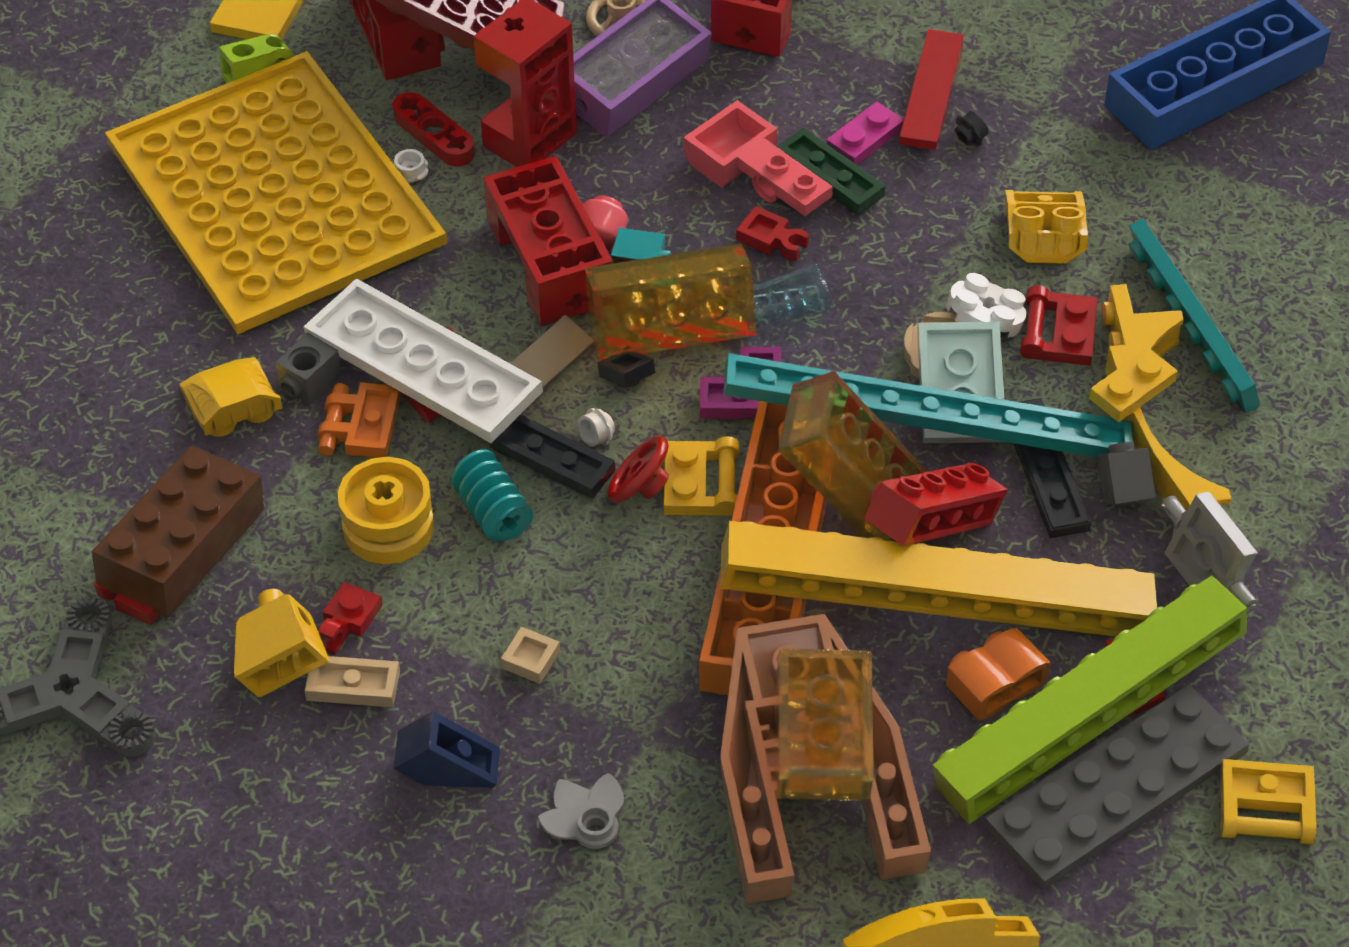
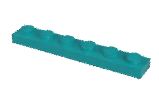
(1198, 326)

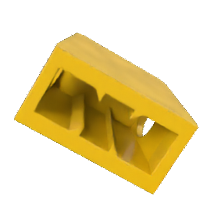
(276, 643)

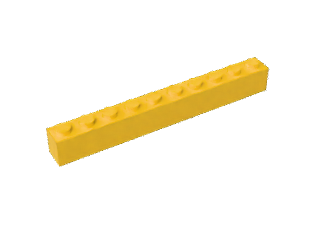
(934, 579)

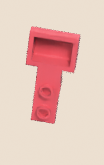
(747, 143)

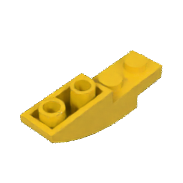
(947, 925)

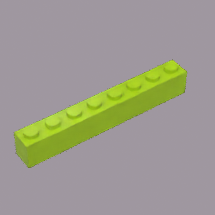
(1089, 698)

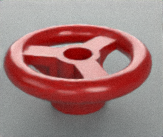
(640, 473)

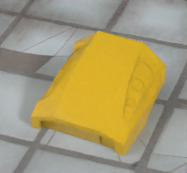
(1046, 225)
(230, 395)

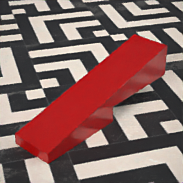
(932, 89)

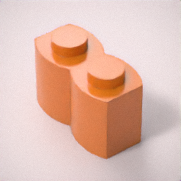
(997, 673)

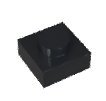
(626, 369)

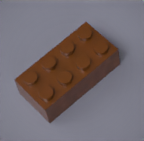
(178, 530)

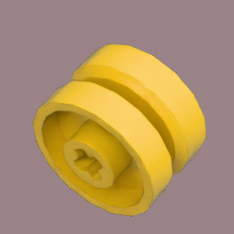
(386, 510)

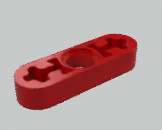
(428, 116)

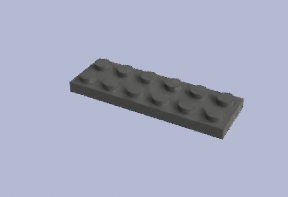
(1115, 786)

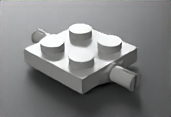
(1209, 544)

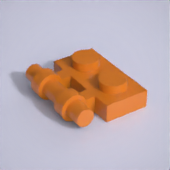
(371, 424)

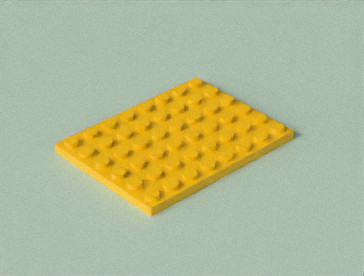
(274, 191)

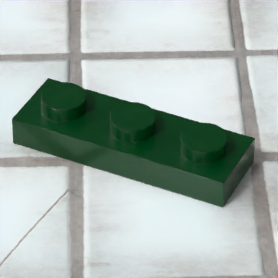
(849, 182)

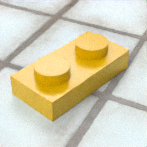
(1133, 384)

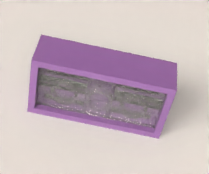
(636, 63)

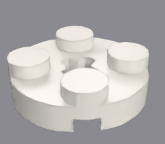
(985, 302)

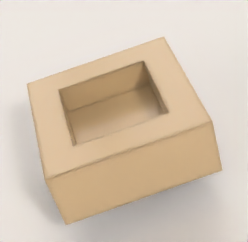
(530, 655)

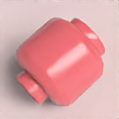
(607, 218)

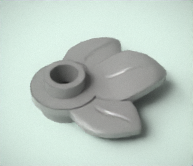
(580, 809)

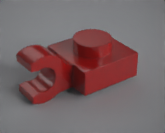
(348, 612)

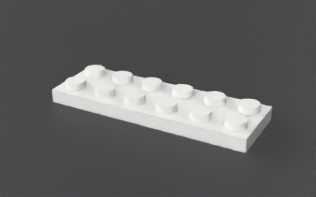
(425, 360)

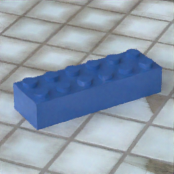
(1216, 70)

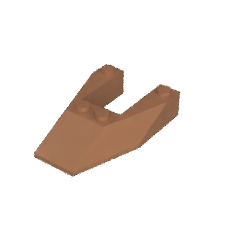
(750, 767)

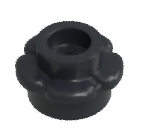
(971, 128)

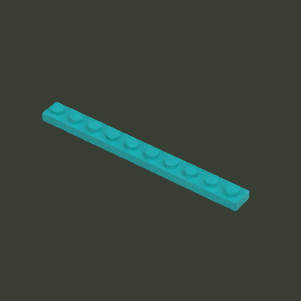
(938, 408)

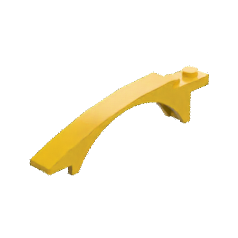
(1128, 338)

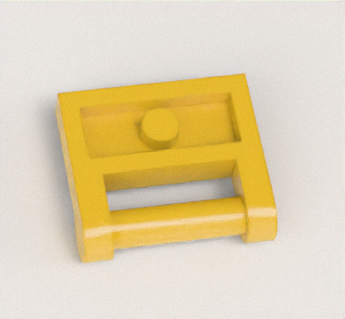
(687, 477)
(1269, 789)

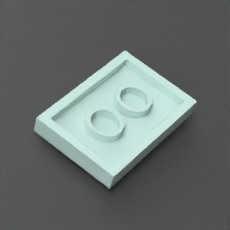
(962, 360)

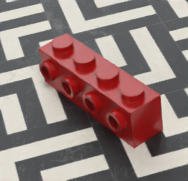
(935, 503)

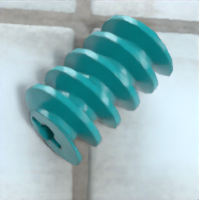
(491, 496)

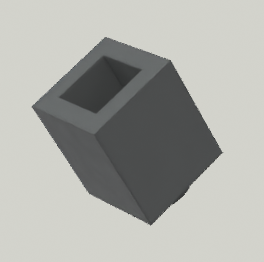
(1126, 474)

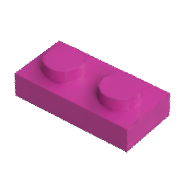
(866, 133)

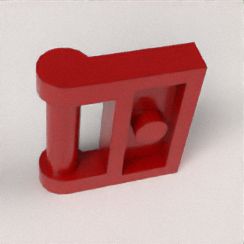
(1072, 330)

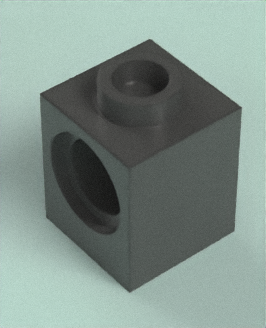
(308, 369)

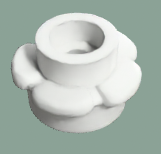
(411, 165)
(596, 427)

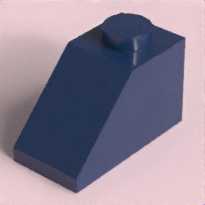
(445, 754)

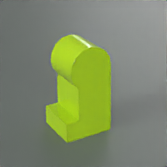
(251, 56)

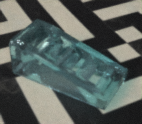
(805, 303)

